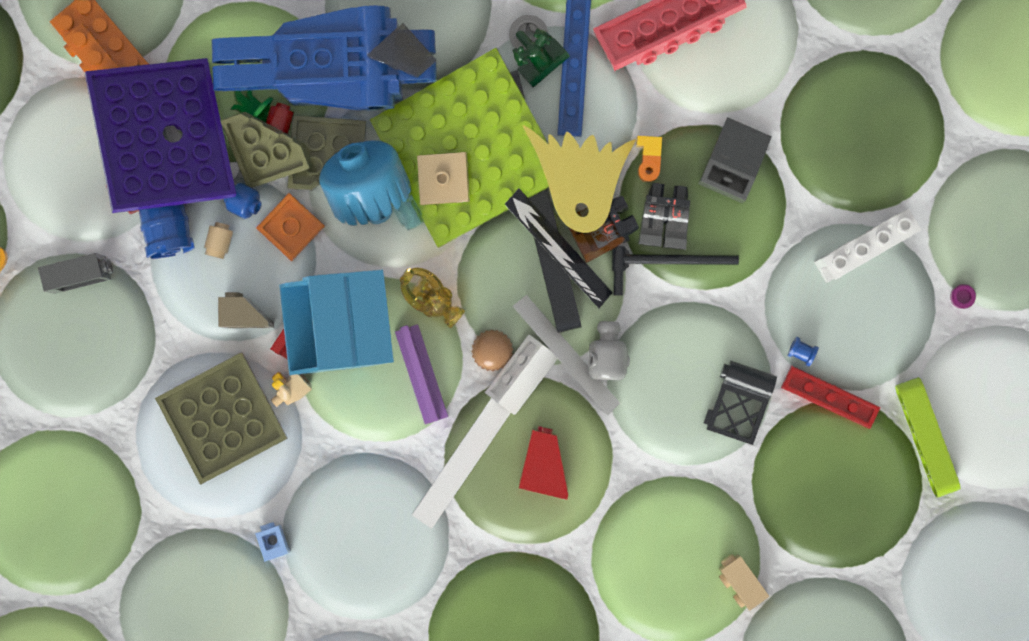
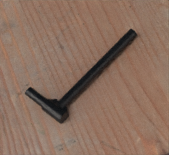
(622, 259)

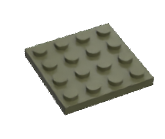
(221, 418)

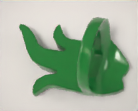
(252, 105)

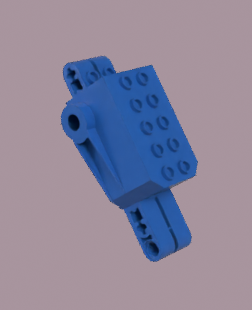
(321, 61)

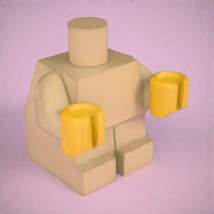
(290, 388)

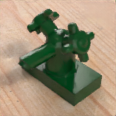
(541, 57)

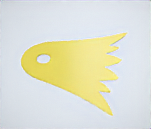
(580, 177)

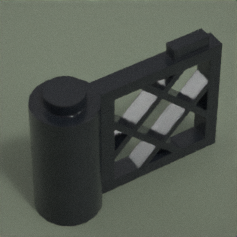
(748, 383)

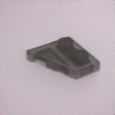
(403, 52)

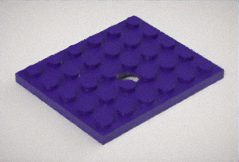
(129, 118)

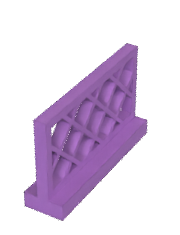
(421, 373)

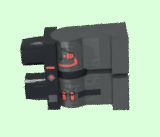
(667, 211)

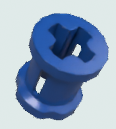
(802, 351)

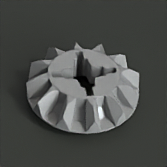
(521, 24)

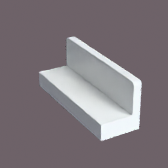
(521, 374)

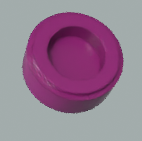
(963, 296)

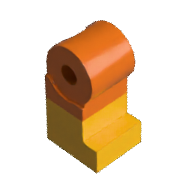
(651, 157)

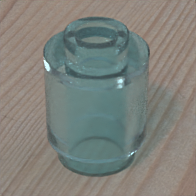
(409, 213)

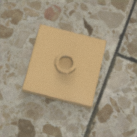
(443, 178)

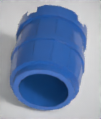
(165, 231)

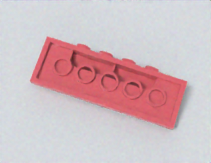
(661, 28)

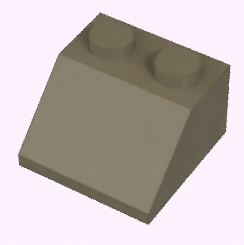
(240, 312)

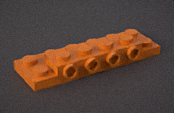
(95, 37)

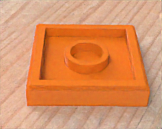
(290, 227)

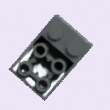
(735, 160)

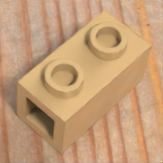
(742, 580)

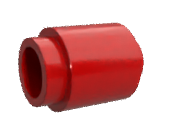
(280, 117)

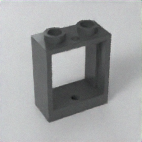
(75, 273)

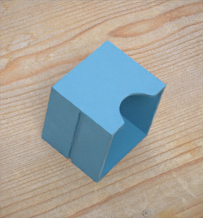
(336, 322)

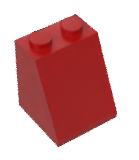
(543, 465)

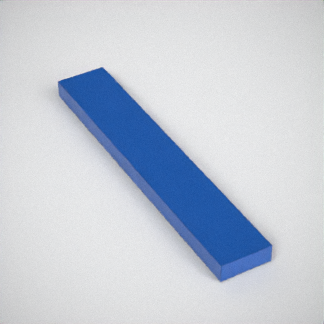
(574, 68)

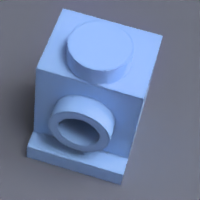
(268, 550)

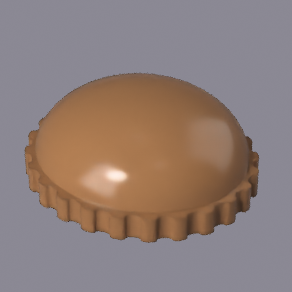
(492, 350)

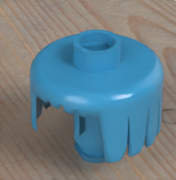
(364, 182)

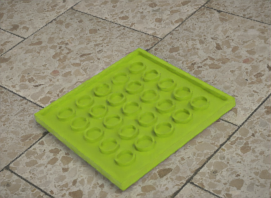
(473, 113)

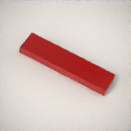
(830, 397)

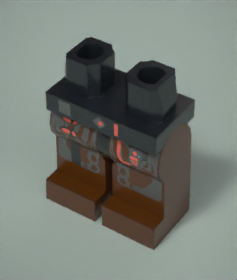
(609, 235)

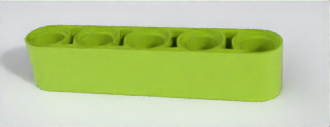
(927, 437)

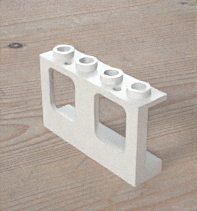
(867, 246)

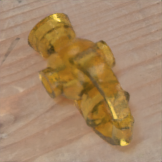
(435, 300)

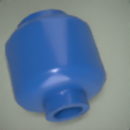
(245, 202)

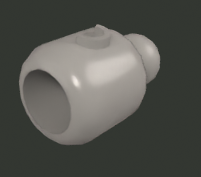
(608, 356)

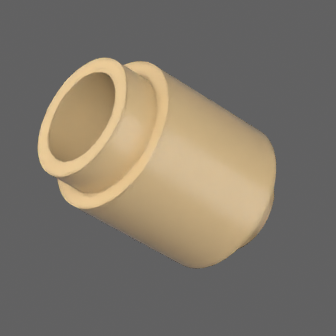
(218, 240)

